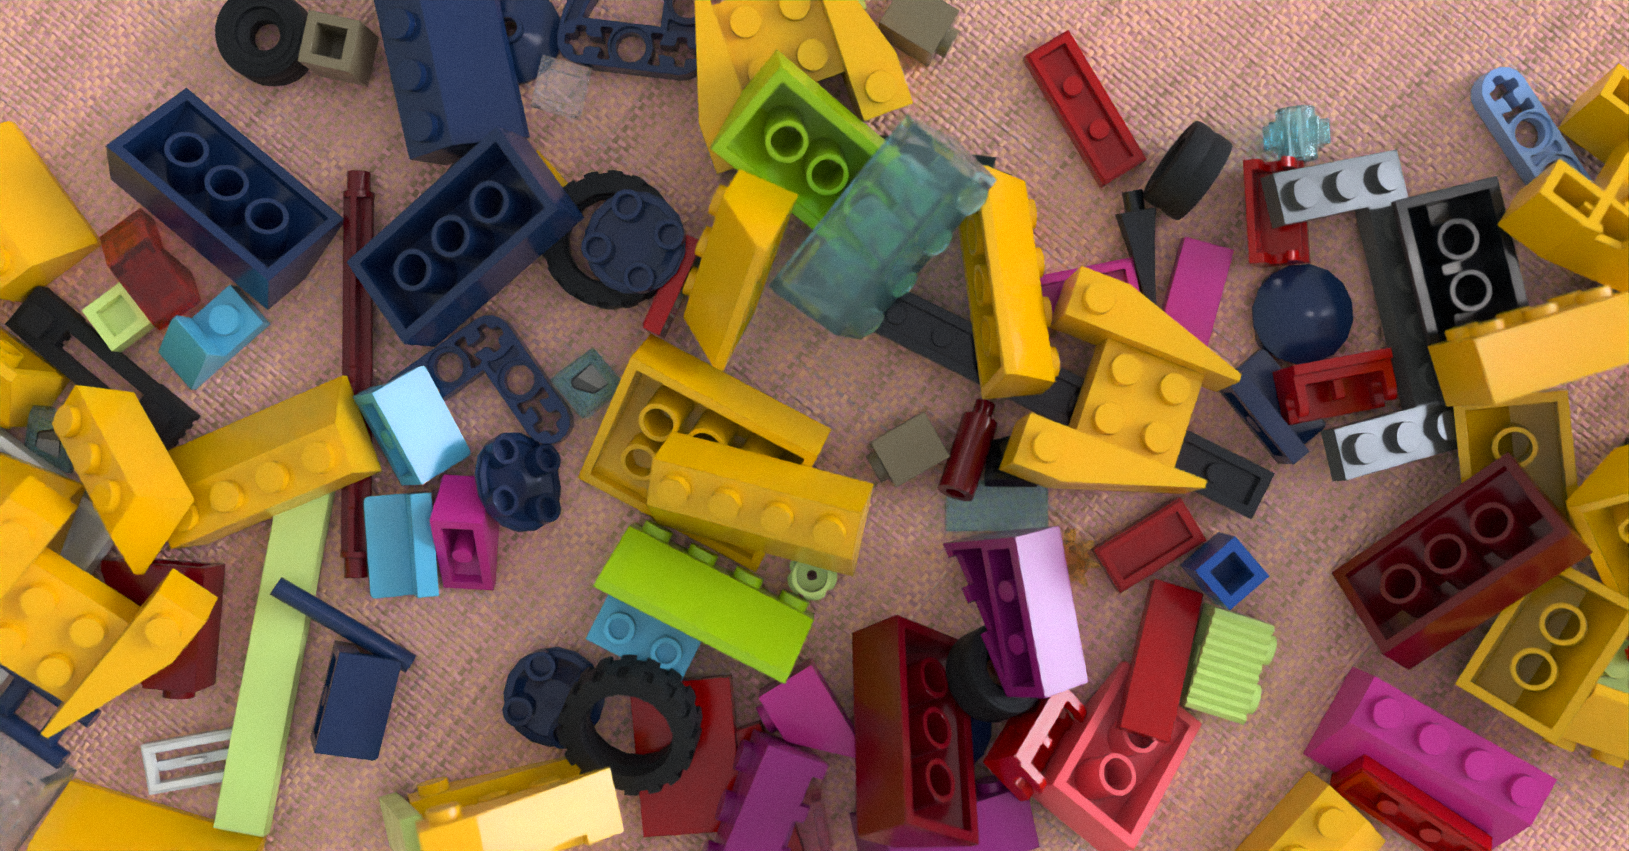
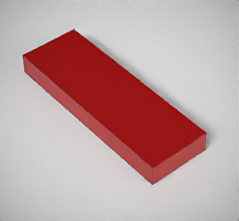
(1084, 109)
(1159, 661)
(1406, 808)

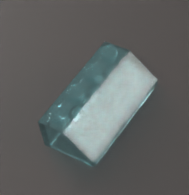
(884, 230)

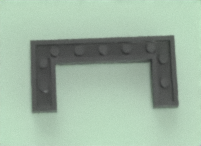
(1368, 188)

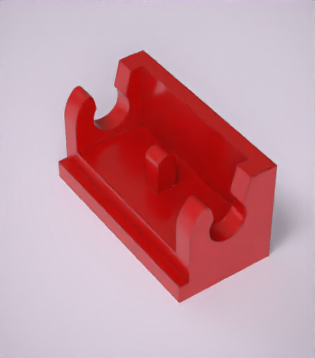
(1266, 245)
(1335, 386)
(1030, 741)

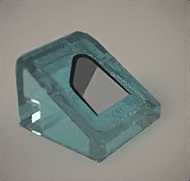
(587, 383)
(43, 440)

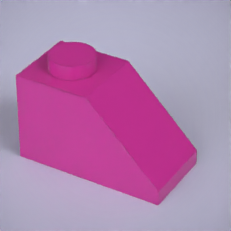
(464, 535)
(807, 711)

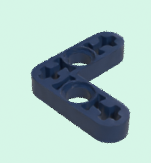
(497, 367)

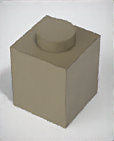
(920, 28)
(338, 48)
(907, 450)

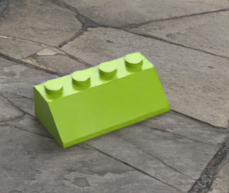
(796, 138)
(707, 600)

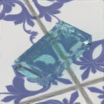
(998, 509)

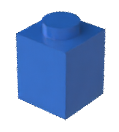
(1224, 570)

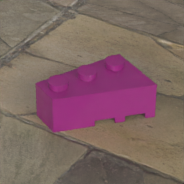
(1026, 606)
(766, 795)
(1002, 822)

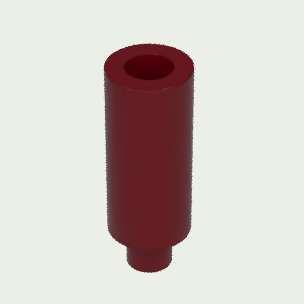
(969, 452)

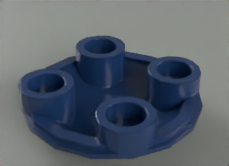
(634, 242)
(1302, 314)
(519, 481)
(538, 692)

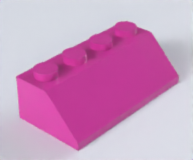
(1432, 754)

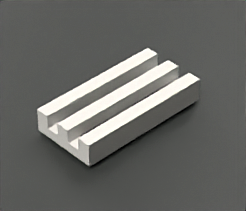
(153, 767)

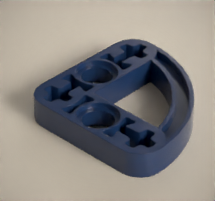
(672, 33)

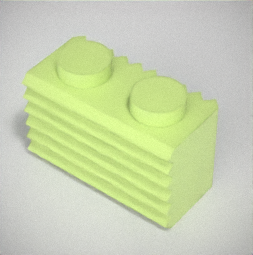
(1227, 663)

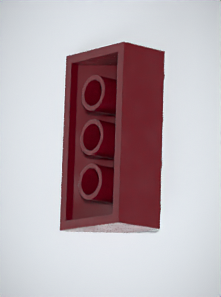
(1459, 562)
(910, 740)

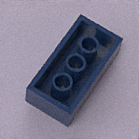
(465, 238)

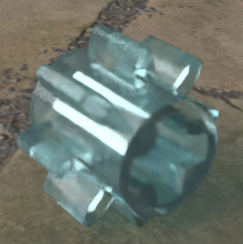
(1297, 133)

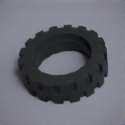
(559, 258)
(651, 684)

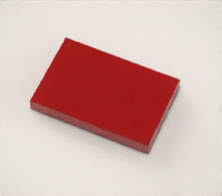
(693, 800)

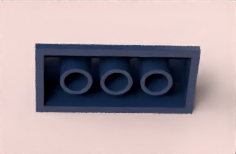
(450, 74)
(223, 196)

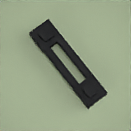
(47, 322)

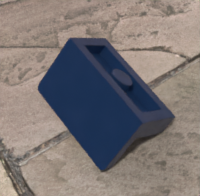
(1259, 408)
(354, 703)

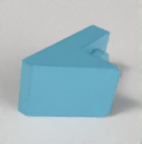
(212, 337)

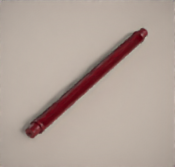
(356, 356)

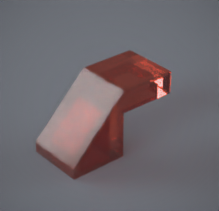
(148, 271)

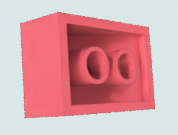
(1110, 779)

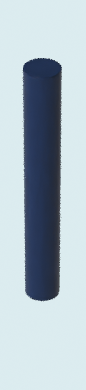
(341, 623)

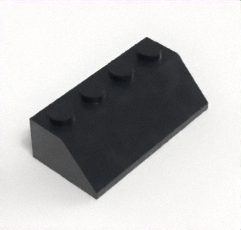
(1458, 258)

